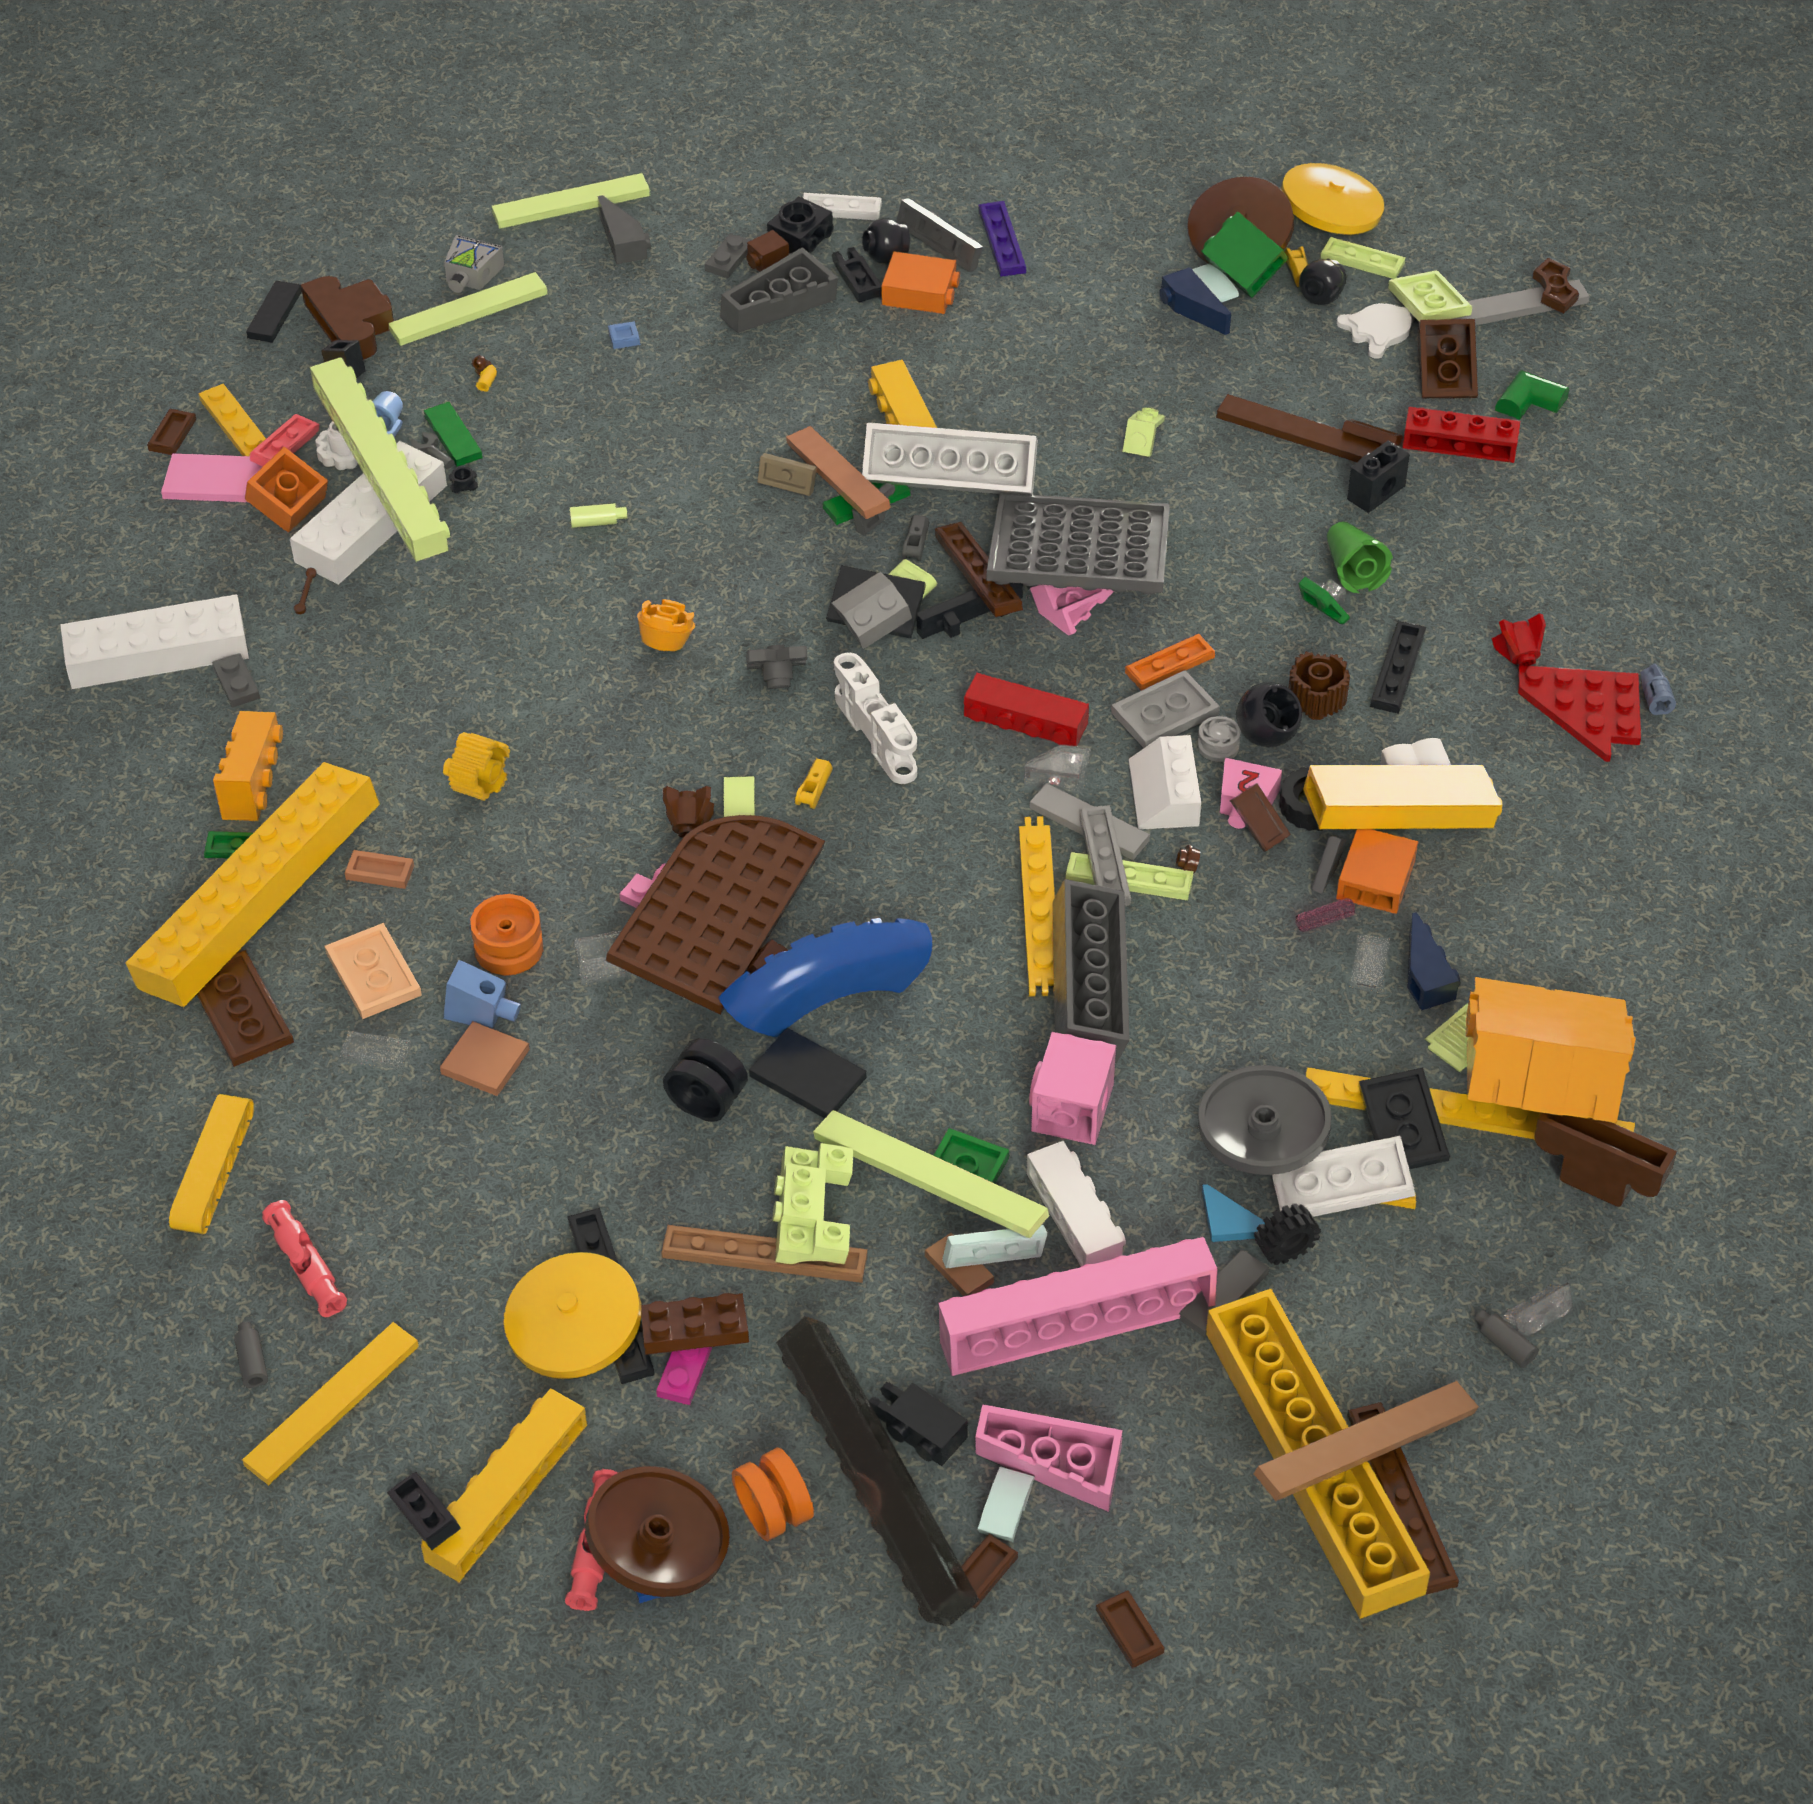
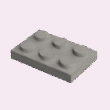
(1165, 709)

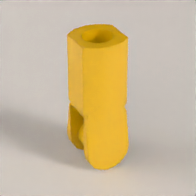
(1296, 262)
(814, 782)

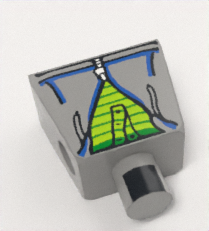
(472, 263)

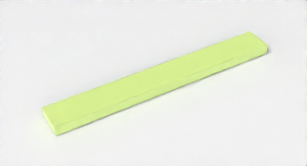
(933, 1174)

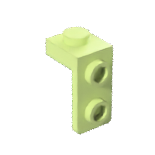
(1141, 431)

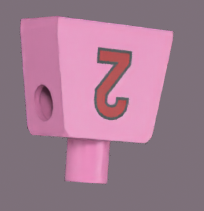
(1239, 777)

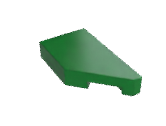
(1322, 600)

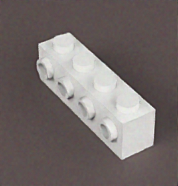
(1074, 1204)

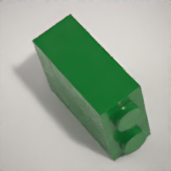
(1244, 254)

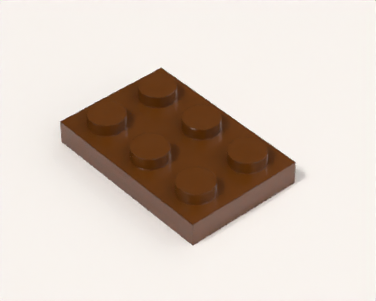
(694, 1323)

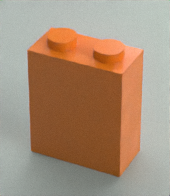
(920, 282)
(1377, 870)

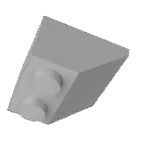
(872, 609)

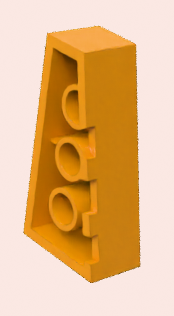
(248, 766)

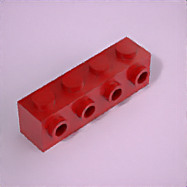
(1461, 434)

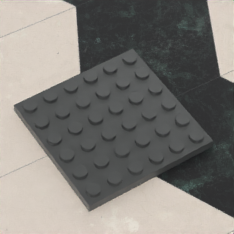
(1079, 543)

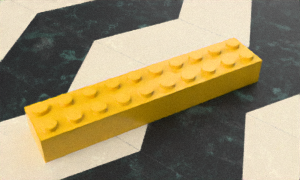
(252, 884)
(1294, 1409)

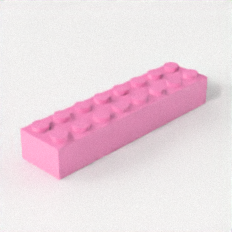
(1075, 1305)

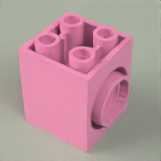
(1072, 1088)

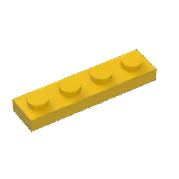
(232, 419)

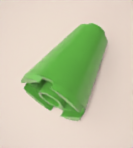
(1358, 557)

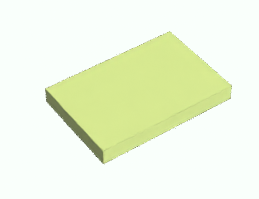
(1429, 296)

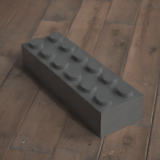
(1091, 964)

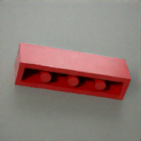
(1026, 710)

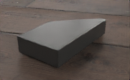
(864, 525)
(1329, 862)

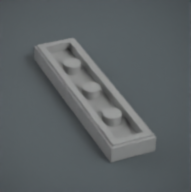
(1065, 810)
(1104, 849)

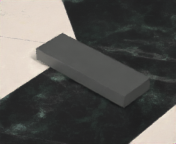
(1233, 1283)

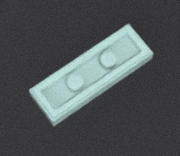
(992, 1247)

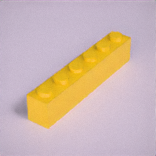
(507, 1481)

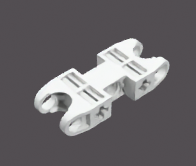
(880, 722)

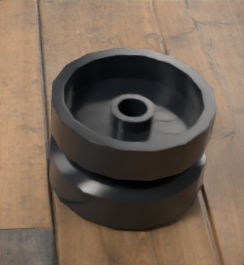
(705, 1080)

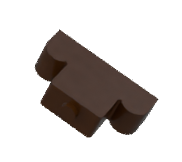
(349, 312)
(1604, 1157)

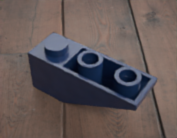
(1429, 973)

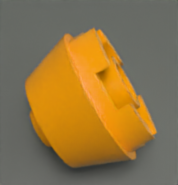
(665, 625)

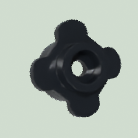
(463, 479)

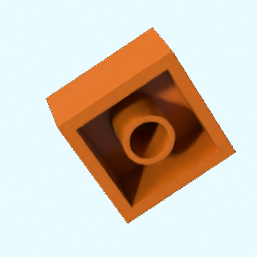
(286, 489)

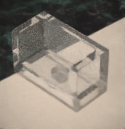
(591, 958)

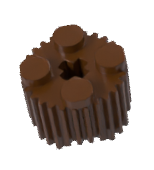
(1320, 684)

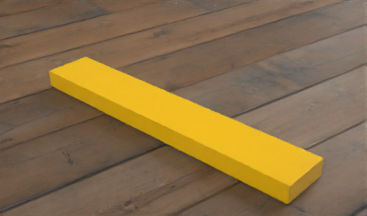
(330, 1403)

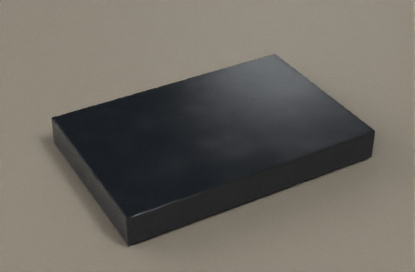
(909, 589)
(807, 1073)
(1404, 1108)

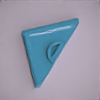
(1227, 1218)

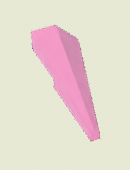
(1067, 605)

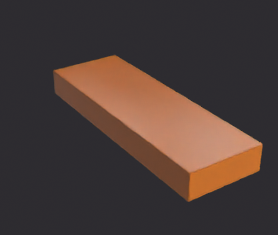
(1170, 661)

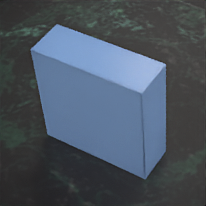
(624, 335)

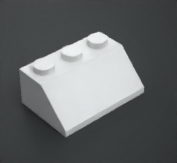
(1166, 784)

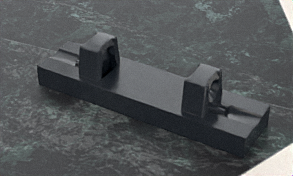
(951, 613)

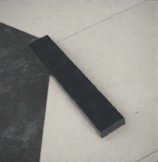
(592, 1237)

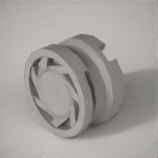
(1218, 739)

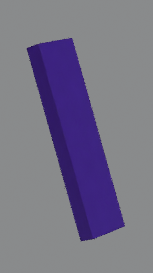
(1002, 238)

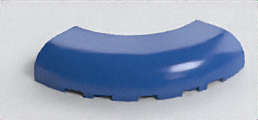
(828, 968)

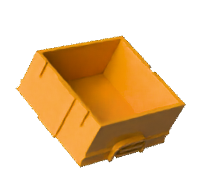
(1547, 1049)

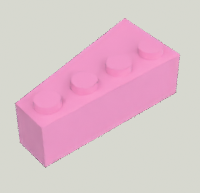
(1056, 1451)

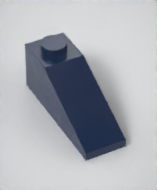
(1194, 300)

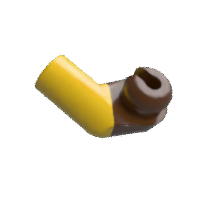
(485, 371)

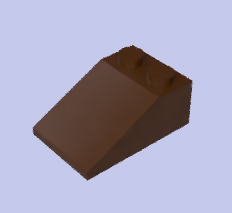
(1447, 358)

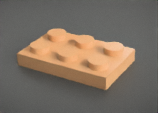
(373, 971)

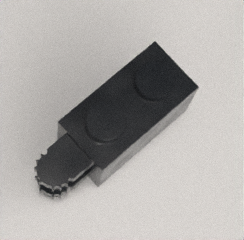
(921, 1422)

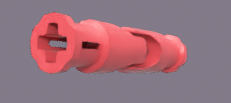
(295, 1242)
(585, 1568)

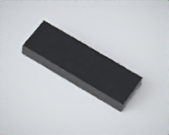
(274, 311)
(424, 1510)

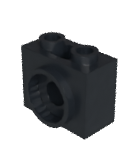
(802, 224)
(1378, 476)

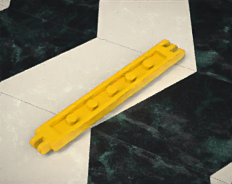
(1038, 903)

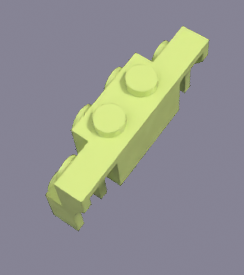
(800, 1207)

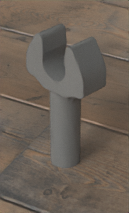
(431, 449)

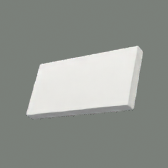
(1348, 1178)

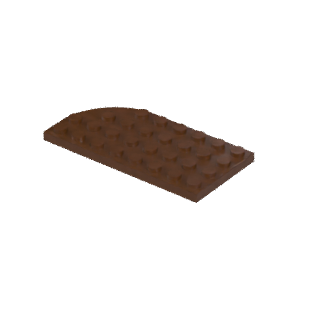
(715, 905)

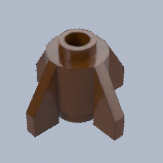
(687, 808)

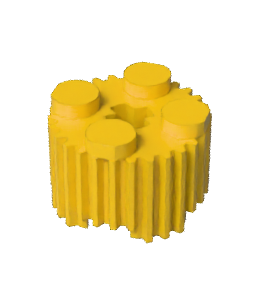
(477, 766)

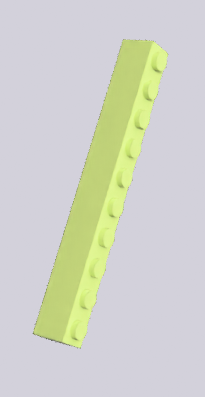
(380, 460)

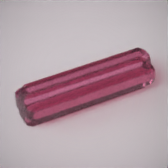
(1325, 915)

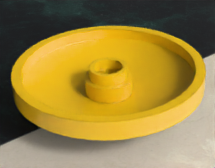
(1333, 198)
(572, 1315)

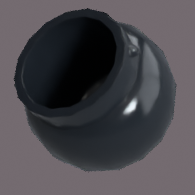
(884, 238)
(1322, 281)

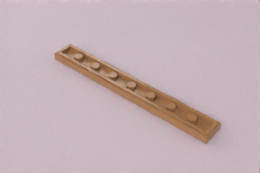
(1365, 1441)

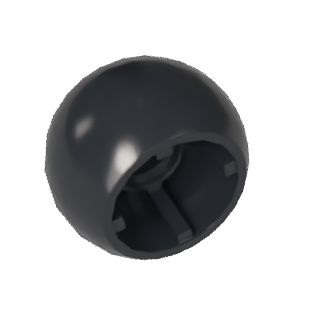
(1269, 714)

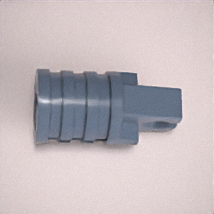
(1657, 690)

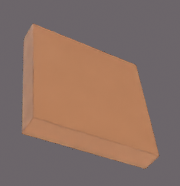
(484, 1058)

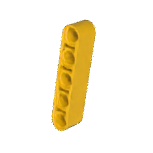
(209, 1164)

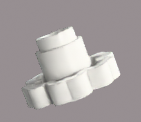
(333, 449)

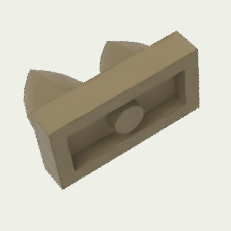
(787, 474)

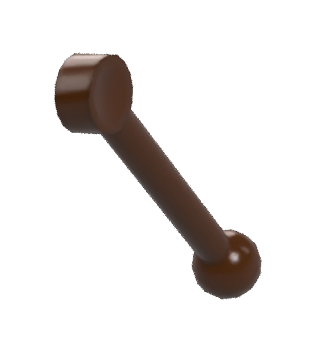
(300, 608)

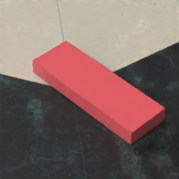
(291, 435)

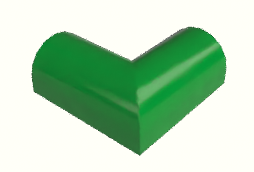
(1529, 390)

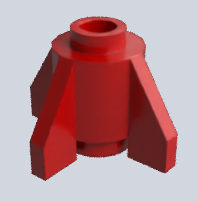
(1521, 640)

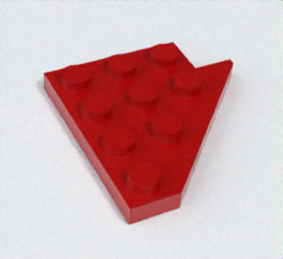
(1586, 703)

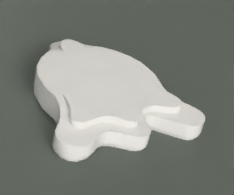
(1379, 326)

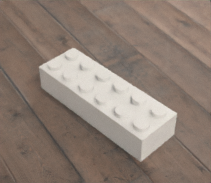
(950, 459)
(357, 522)
(153, 641)

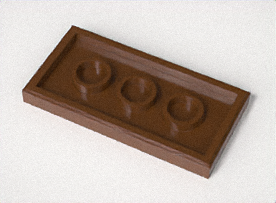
(243, 1011)

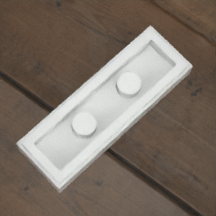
(848, 206)

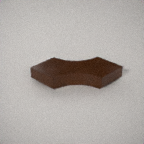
(1557, 290)

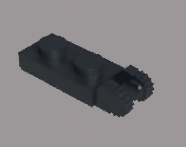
(857, 275)

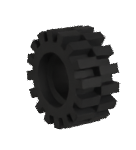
(1287, 1234)

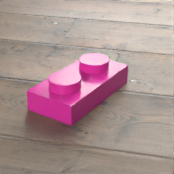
(683, 1374)

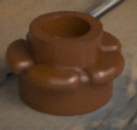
(1188, 858)

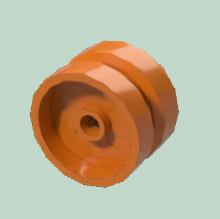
(507, 934)
(772, 1494)

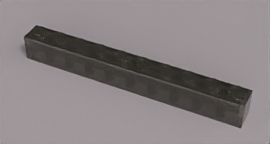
(877, 1473)

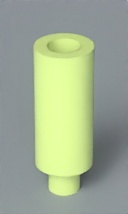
(596, 515)

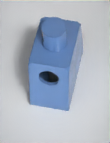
(477, 997)

